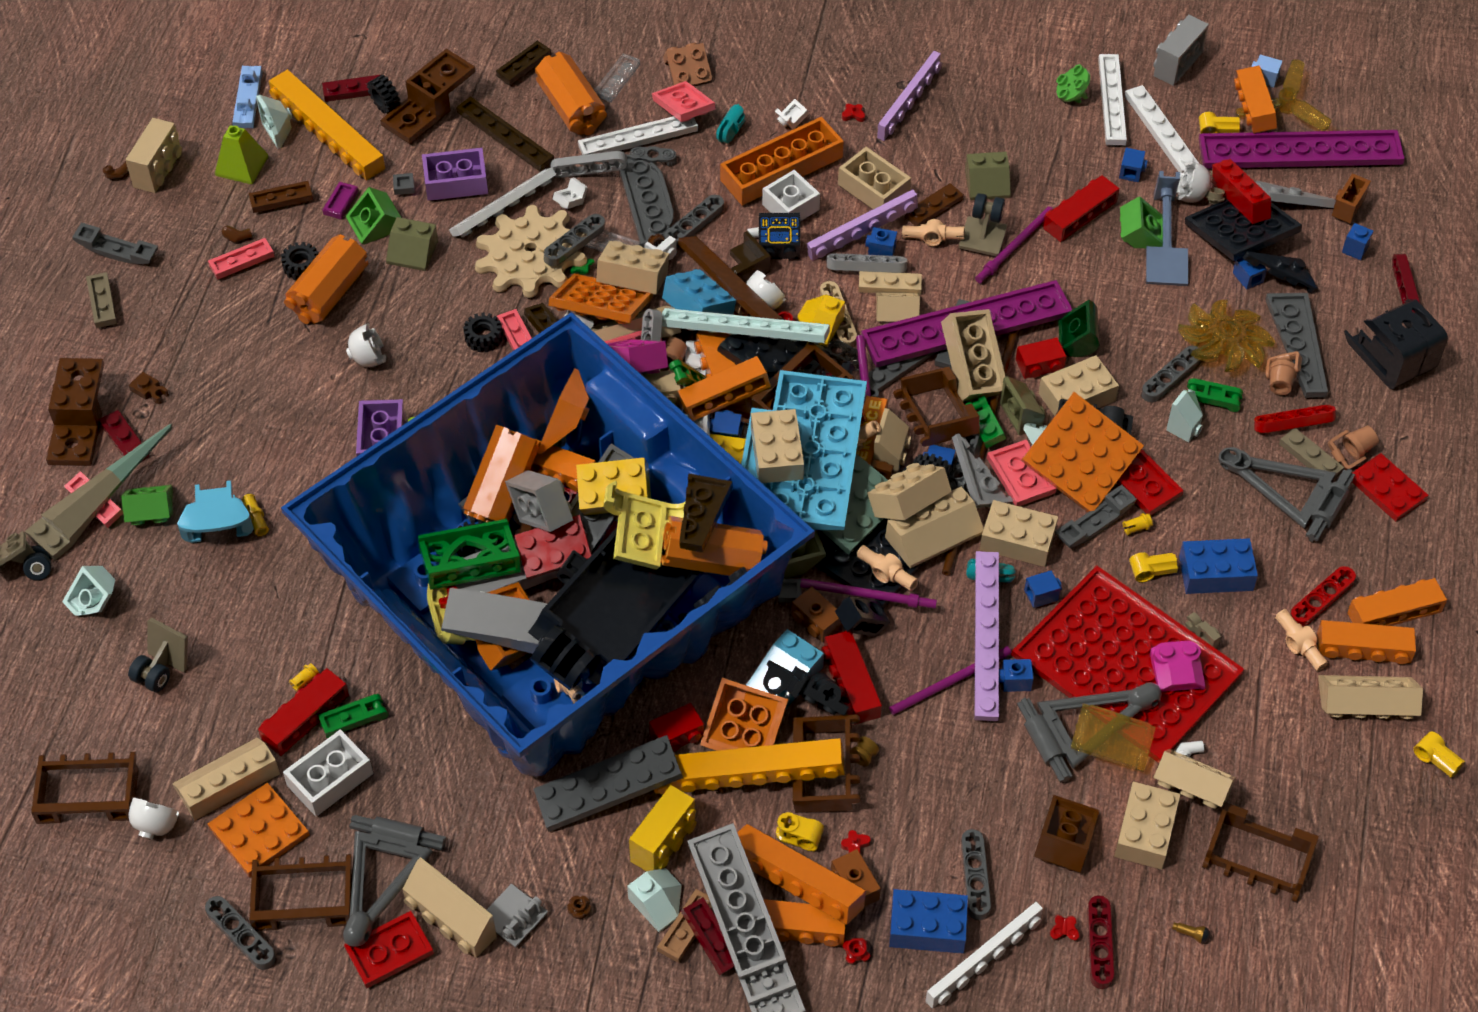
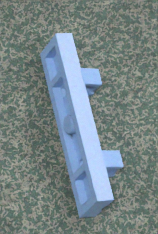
(246, 96)

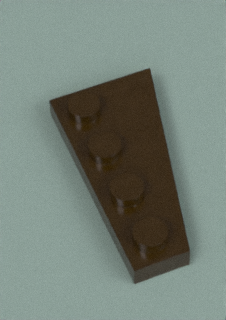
(702, 510)

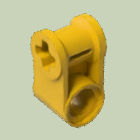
(801, 831)

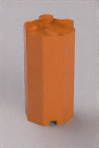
(570, 93)
(326, 279)
(505, 457)
(725, 551)

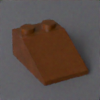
(1066, 833)

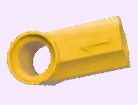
(1211, 124)
(1146, 566)
(1433, 749)

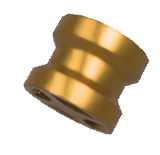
(866, 749)

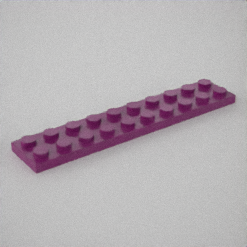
(1303, 148)
(925, 334)

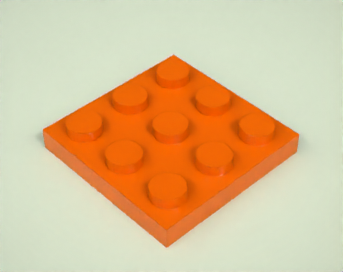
(258, 828)

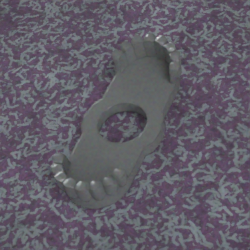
(665, 154)

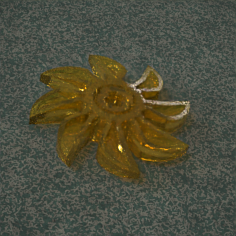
(1226, 335)

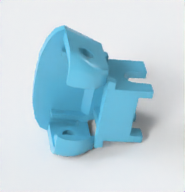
(214, 511)

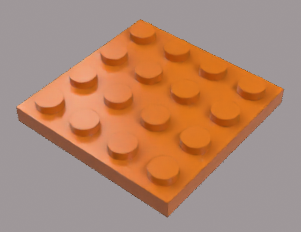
(599, 299)
(1082, 453)

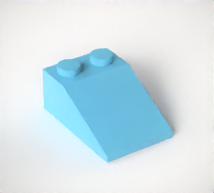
(788, 652)

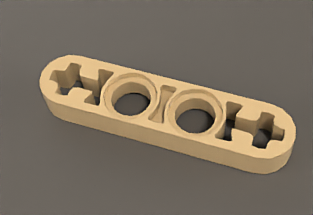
(849, 327)

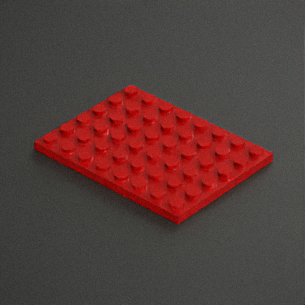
(1102, 644)

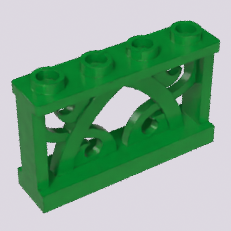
(457, 570)

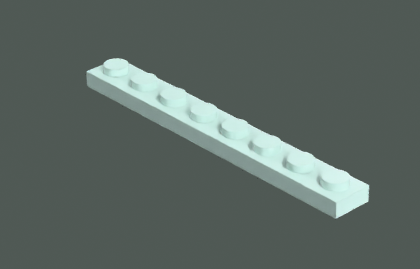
(745, 325)

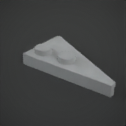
(1295, 195)
(979, 480)

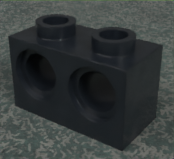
(862, 616)

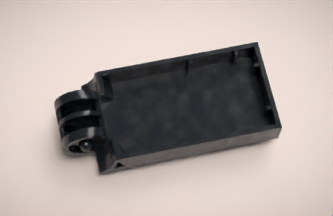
(604, 614)

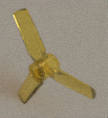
(1289, 103)

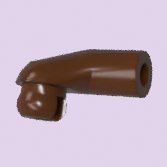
(111, 173)

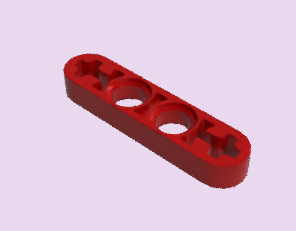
(1294, 418)
(1323, 597)

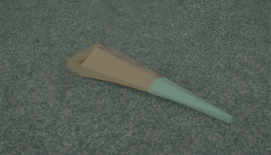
(69, 518)

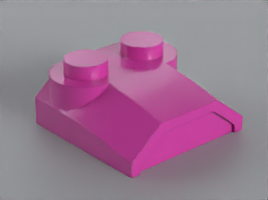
(1177, 666)

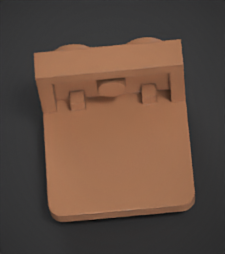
(688, 64)

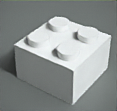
(791, 195)

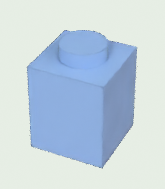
(1270, 69)

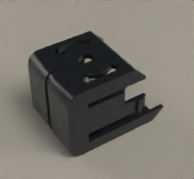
(1400, 352)

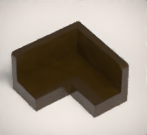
(750, 258)

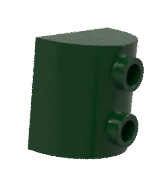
(1080, 330)

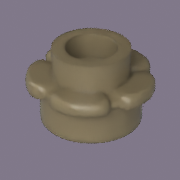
(1215, 195)

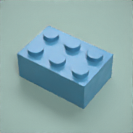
(697, 293)

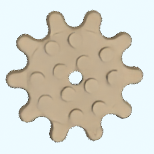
(515, 264)

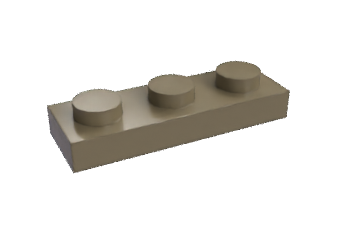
(101, 300)
(1309, 453)

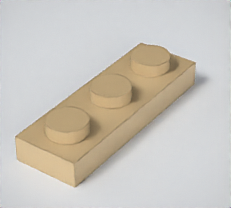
(889, 282)

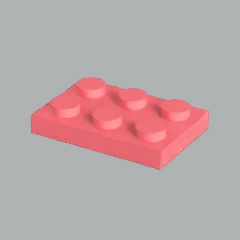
(683, 101)
(1016, 477)

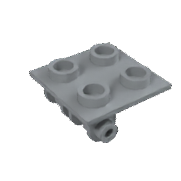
(516, 914)

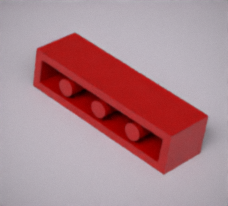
(1241, 191)
(1081, 208)
(851, 676)
(302, 711)

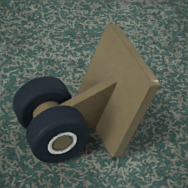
(982, 234)
(34, 559)
(166, 647)

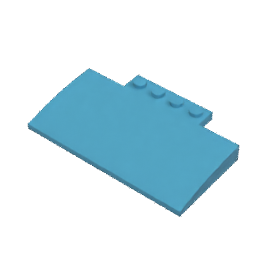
(829, 430)

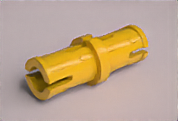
(256, 514)

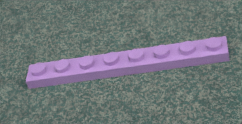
(986, 636)

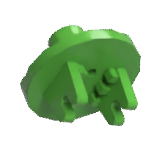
(1073, 84)

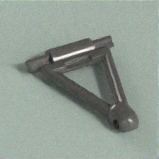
(1322, 503)
(1051, 736)
(388, 837)

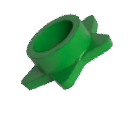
(584, 269)

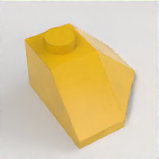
(823, 310)

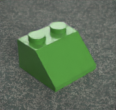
(372, 216)
(1141, 224)
(147, 504)

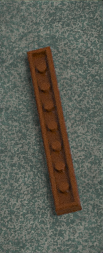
(726, 278)

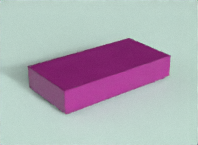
(340, 200)

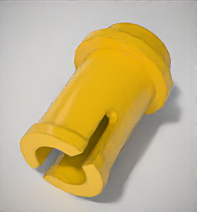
(1142, 522)
(304, 677)

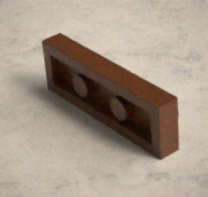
(280, 196)
(935, 205)

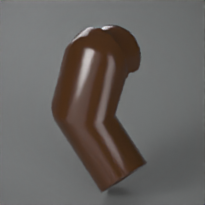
(235, 235)

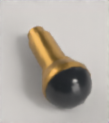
(1200, 934)

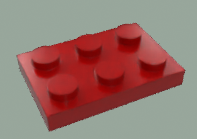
(1149, 484)
(1388, 487)
(547, 551)
(390, 949)

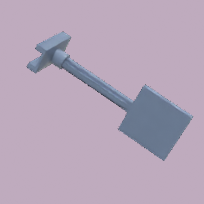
(1166, 264)

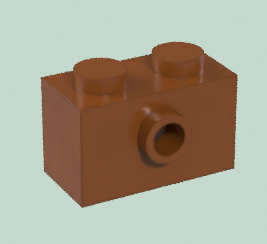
(1350, 198)
(816, 614)
(854, 869)

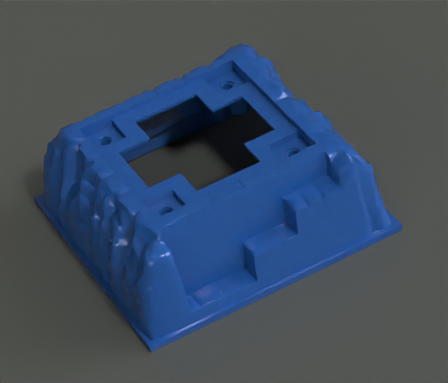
(411, 484)

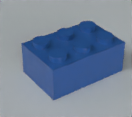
(1218, 566)
(928, 921)

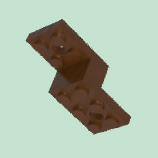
(428, 96)
(75, 411)

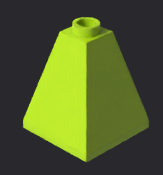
(240, 156)

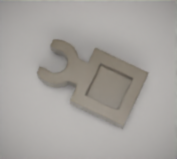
(1203, 630)

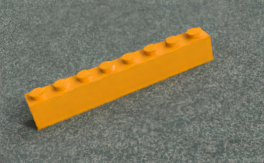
(327, 125)
(759, 765)

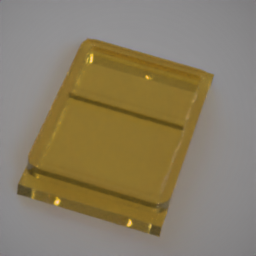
(1113, 737)

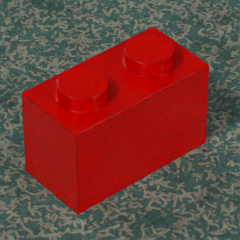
(1040, 358)
(680, 726)

